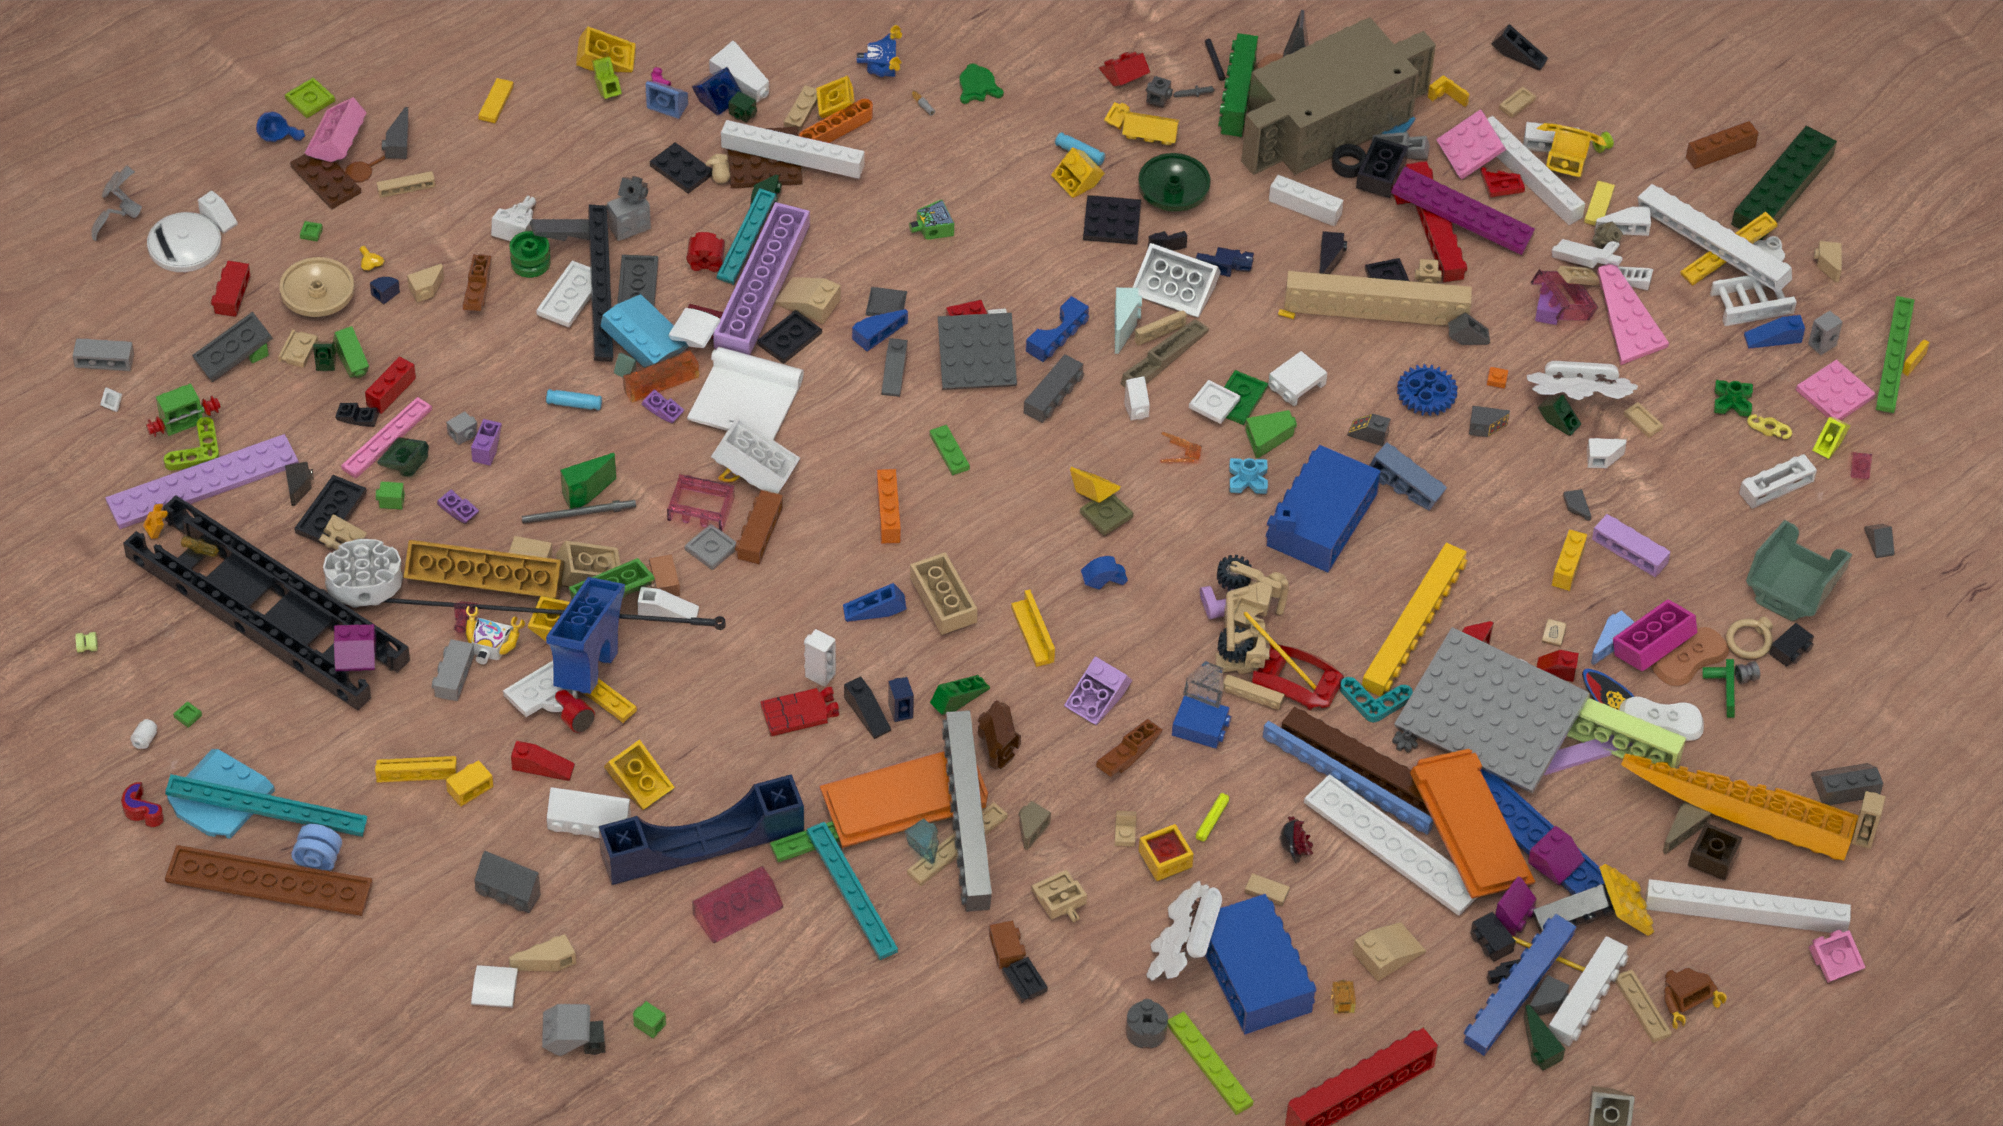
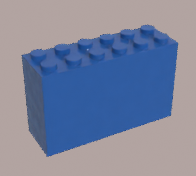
(1330, 504)
(1258, 965)

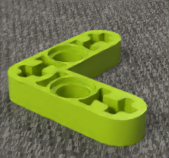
(200, 452)

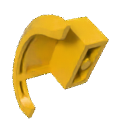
(1569, 148)

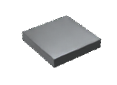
(711, 546)

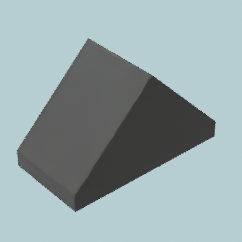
(1880, 539)

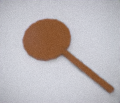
(360, 170)

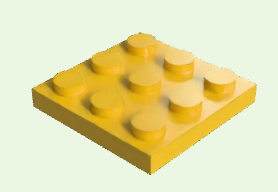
(1627, 899)

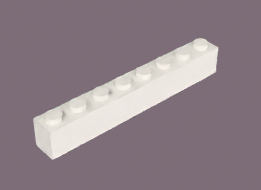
(792, 149)
(1538, 176)

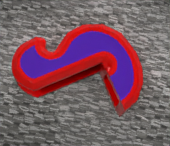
(139, 809)

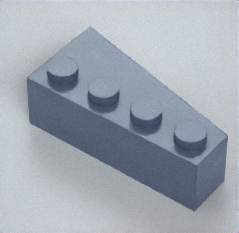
(1407, 477)

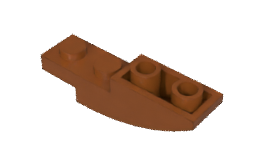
(477, 282)
(1131, 749)

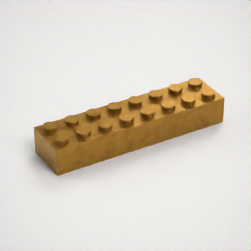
(483, 569)

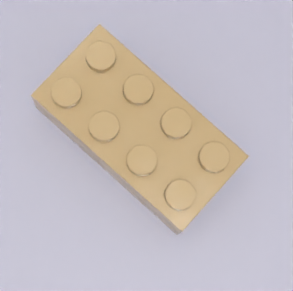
(943, 593)

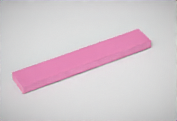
(386, 437)

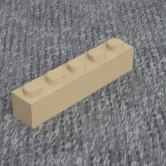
(405, 184)
(1253, 692)

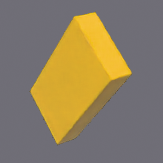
(1915, 357)

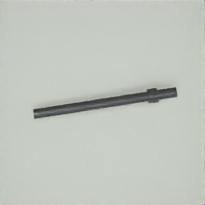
(616, 506)

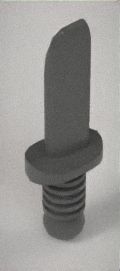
(1190, 92)

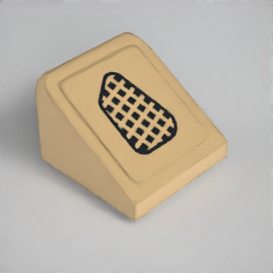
(1554, 632)

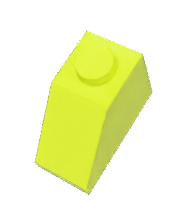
(1831, 437)

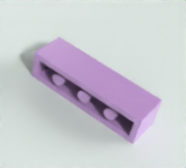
(1631, 545)

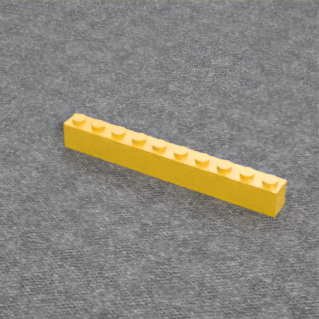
(1414, 620)

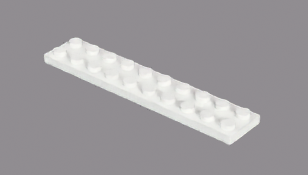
(1390, 843)

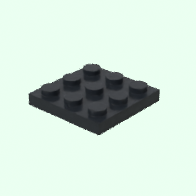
(1112, 219)

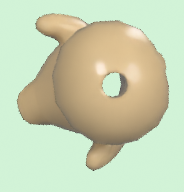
(720, 167)

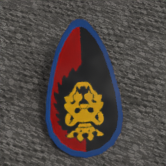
(1605, 689)

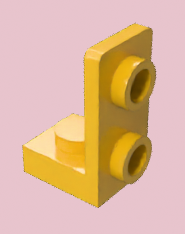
(1447, 86)

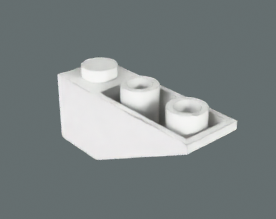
(663, 604)

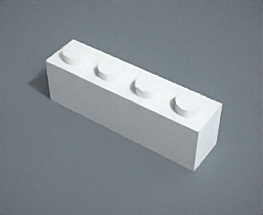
(1306, 200)

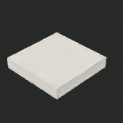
(1214, 401)

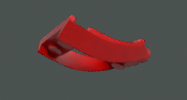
(1324, 691)

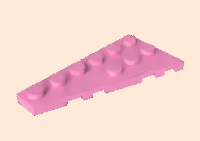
(1630, 322)

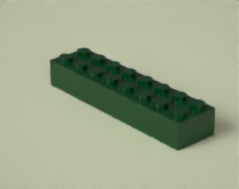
(1786, 178)

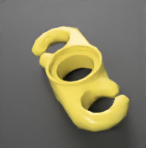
(1778, 426)

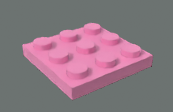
(1471, 144)
(1835, 391)

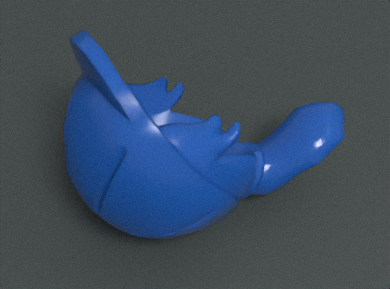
(273, 127)

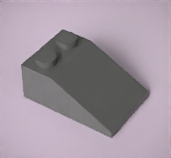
(1299, 35)

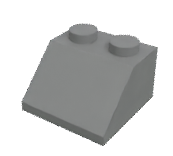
(566, 1027)

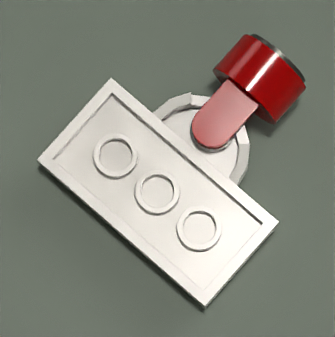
(538, 692)

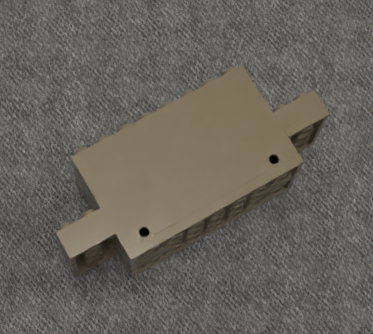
(1333, 96)

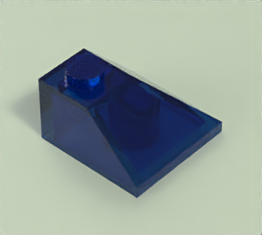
(716, 90)

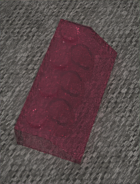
(737, 904)

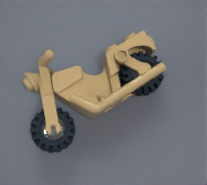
(1240, 638)

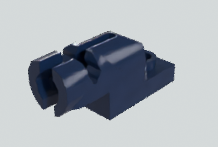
(1228, 260)

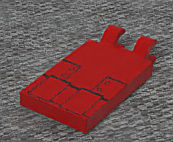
(799, 710)

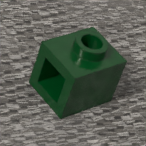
(742, 106)

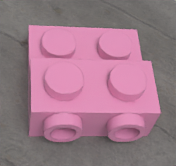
(1837, 955)

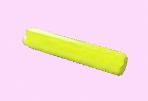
(1212, 817)

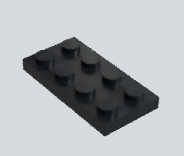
(336, 498)

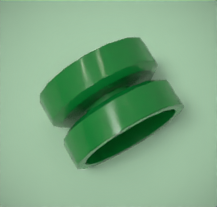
(529, 254)

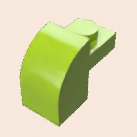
(605, 78)

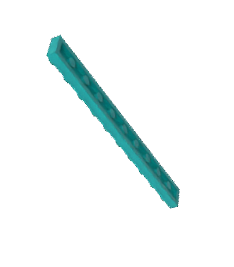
(265, 805)

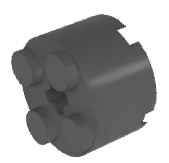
(1146, 1024)

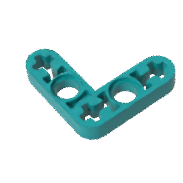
(1375, 705)

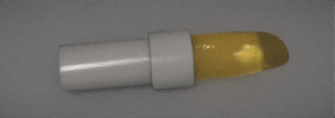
(923, 103)

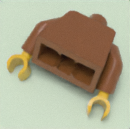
(1687, 990)

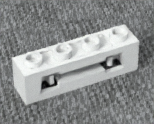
(1777, 481)

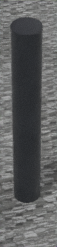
(1215, 60)

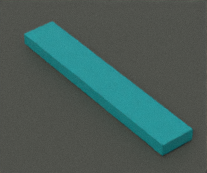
(746, 236)

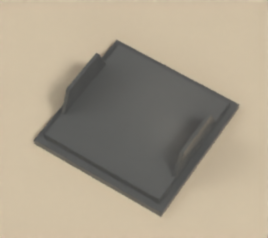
(885, 301)

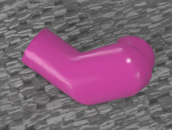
(657, 76)

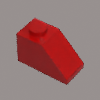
(1560, 664)

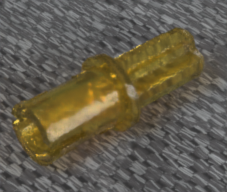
(199, 546)

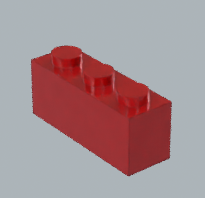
(231, 288)
(390, 384)

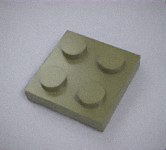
(1107, 514)

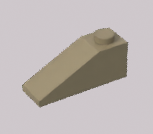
(1687, 822)

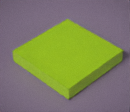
(310, 97)

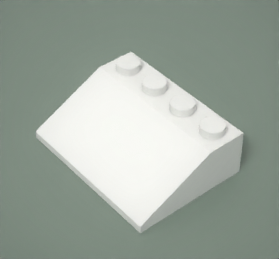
(1176, 280)
(755, 457)

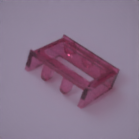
(1585, 305)
(704, 486)

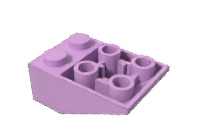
(1097, 691)

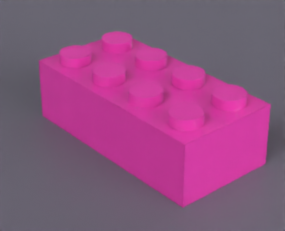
(1655, 635)

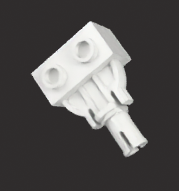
(513, 220)

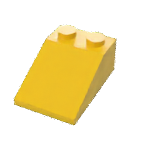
(597, 44)
(639, 775)

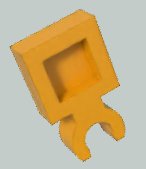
(153, 522)

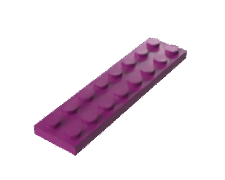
(1463, 210)

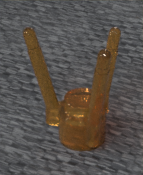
(1192, 449)

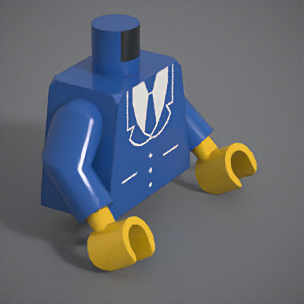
(882, 55)

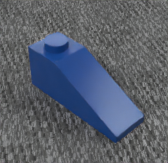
(877, 328)
(1777, 332)
(877, 604)

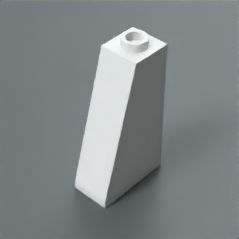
(744, 71)

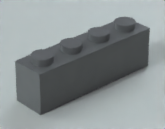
(1053, 388)

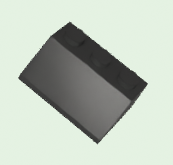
(1847, 783)
(507, 882)

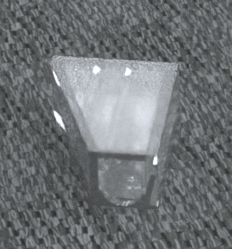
(1206, 684)

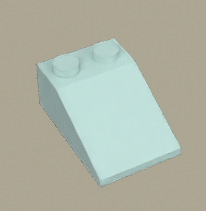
(1126, 315)

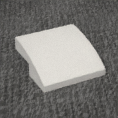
(694, 327)
(494, 986)

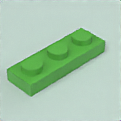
(949, 450)

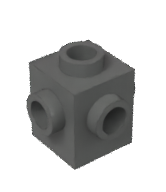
(1159, 87)
(633, 189)

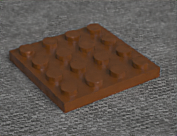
(751, 169)

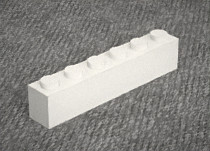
(1588, 990)

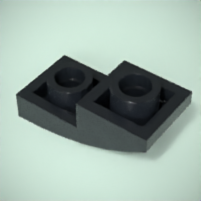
(1172, 242)
(353, 414)

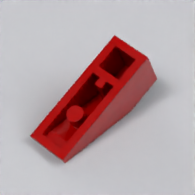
(539, 761)

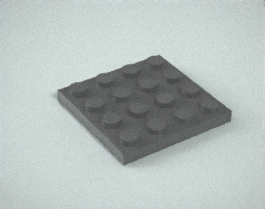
(977, 351)

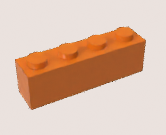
(888, 506)

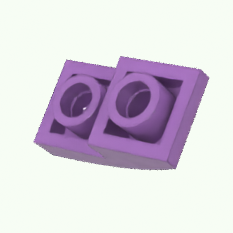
(663, 408)
(456, 507)

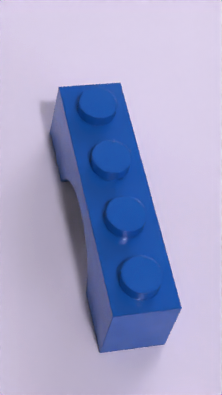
(1045, 342)

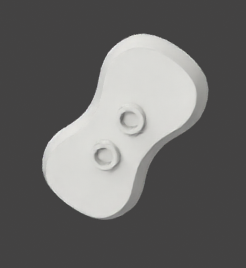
(1678, 718)

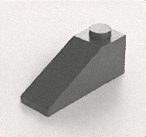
(396, 137)
(894, 367)

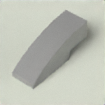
(1417, 146)

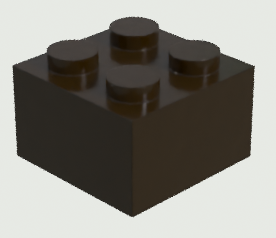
(1715, 851)

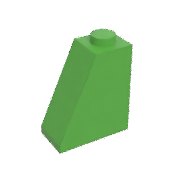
(350, 352)
(1269, 431)

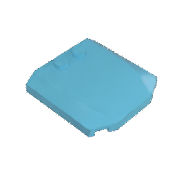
(223, 770)

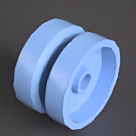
(316, 847)

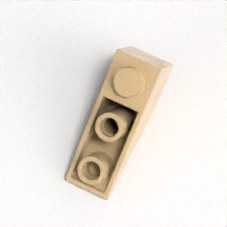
(548, 956)

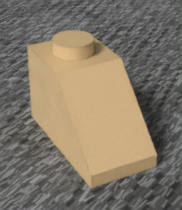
(1829, 259)
(425, 282)

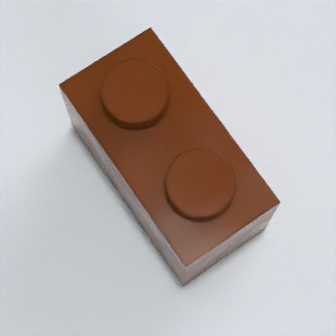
(1006, 943)

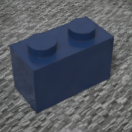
(900, 699)

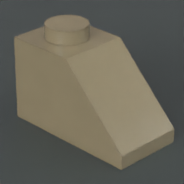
(1033, 822)

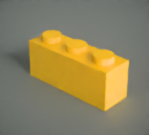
(1150, 128)
(1569, 560)

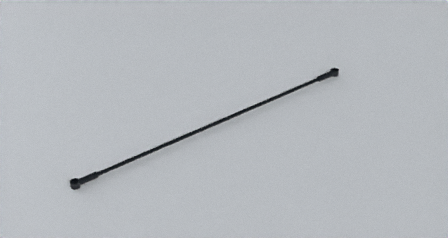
(693, 621)

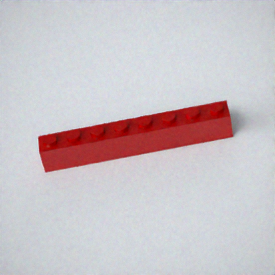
(1440, 236)

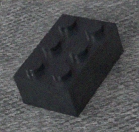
(1382, 167)

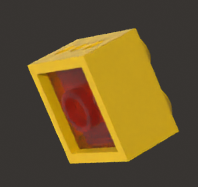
(1166, 852)

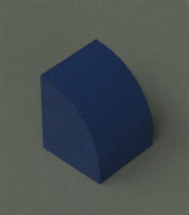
(384, 288)

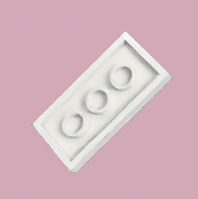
(567, 295)

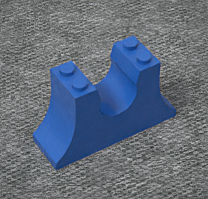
(586, 635)

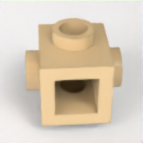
(1428, 271)

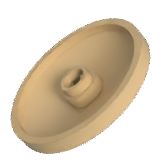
(316, 287)

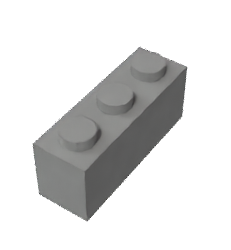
(103, 354)
(453, 670)

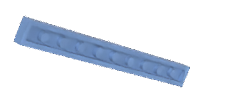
(1351, 779)

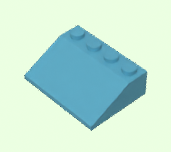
(642, 331)

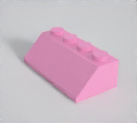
(336, 131)

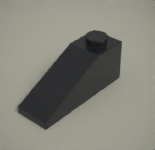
(1518, 48)
(1331, 251)
(866, 707)

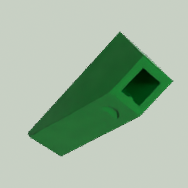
(958, 693)

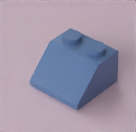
(666, 99)

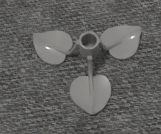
(127, 205)

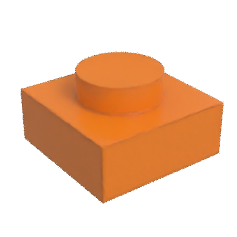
(1497, 377)

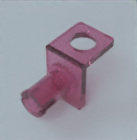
(1861, 465)
(461, 616)

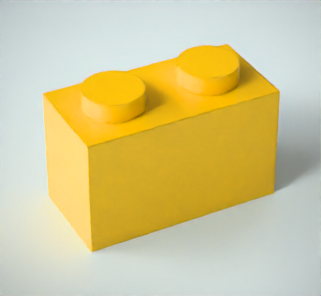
(469, 783)

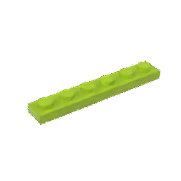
(1210, 1063)

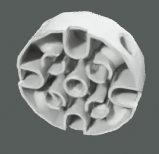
(363, 572)

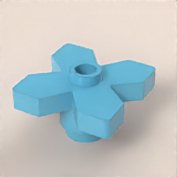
(1248, 474)

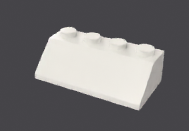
(583, 811)

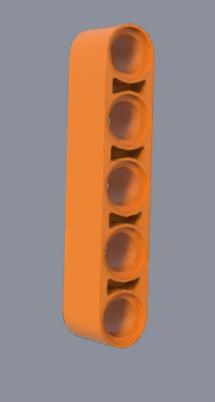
(840, 122)

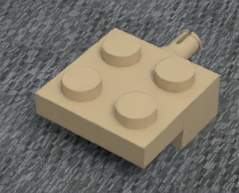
(1060, 895)

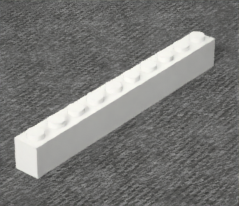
(1716, 238)
(1747, 906)

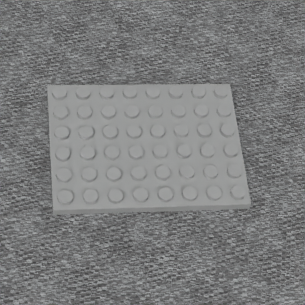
(1494, 707)

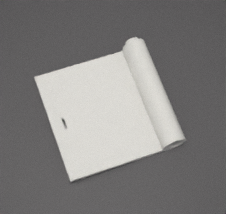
(746, 389)

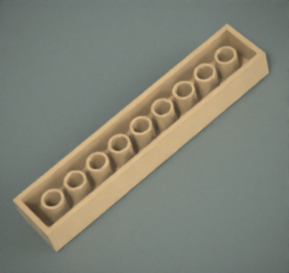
(1375, 298)

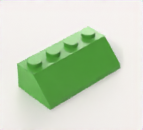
(632, 574)

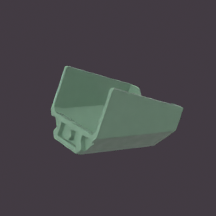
(1792, 577)

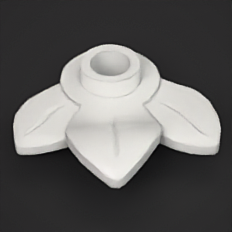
(1772, 246)

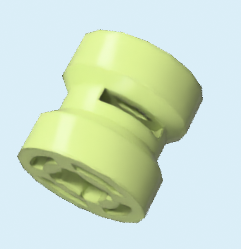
(91, 642)

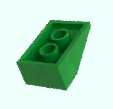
(587, 480)

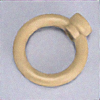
(1762, 626)

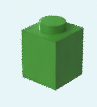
(391, 495)
(649, 1019)

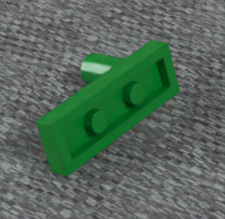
(1728, 673)

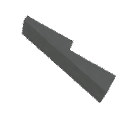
(560, 228)

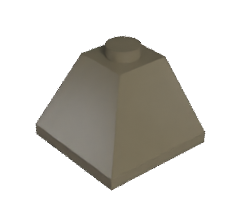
(1610, 1107)

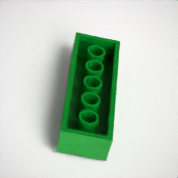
(1238, 85)

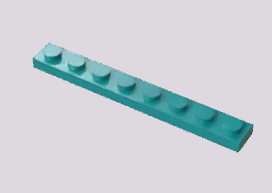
(852, 891)

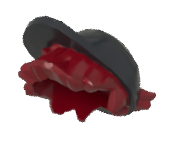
(1295, 840)

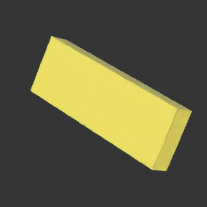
(1599, 202)

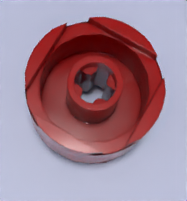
(705, 252)

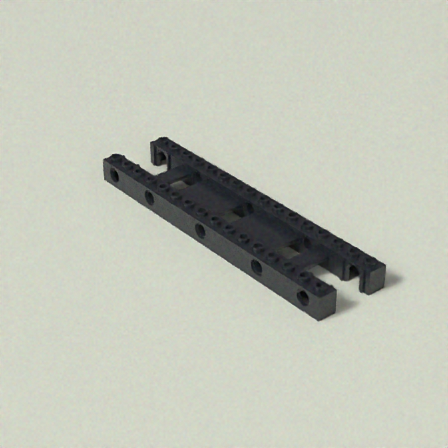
(242, 581)

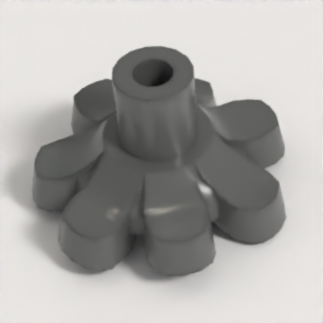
(1405, 740)

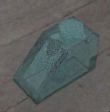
(923, 839)

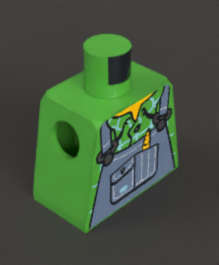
(933, 221)

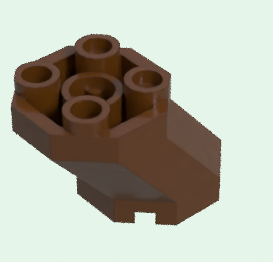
(998, 734)

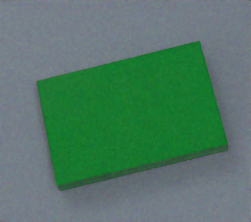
(1250, 393)

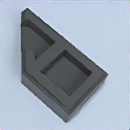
(1577, 503)

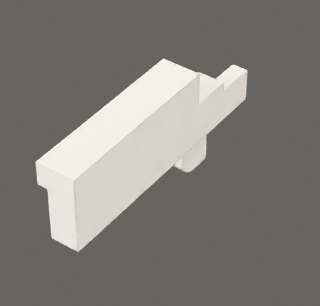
(1586, 255)

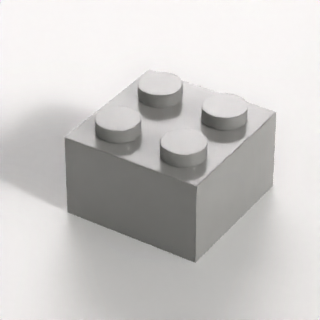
(628, 218)

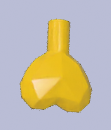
(370, 260)

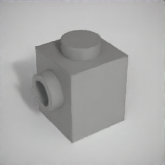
(462, 428)

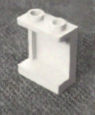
(1296, 377)

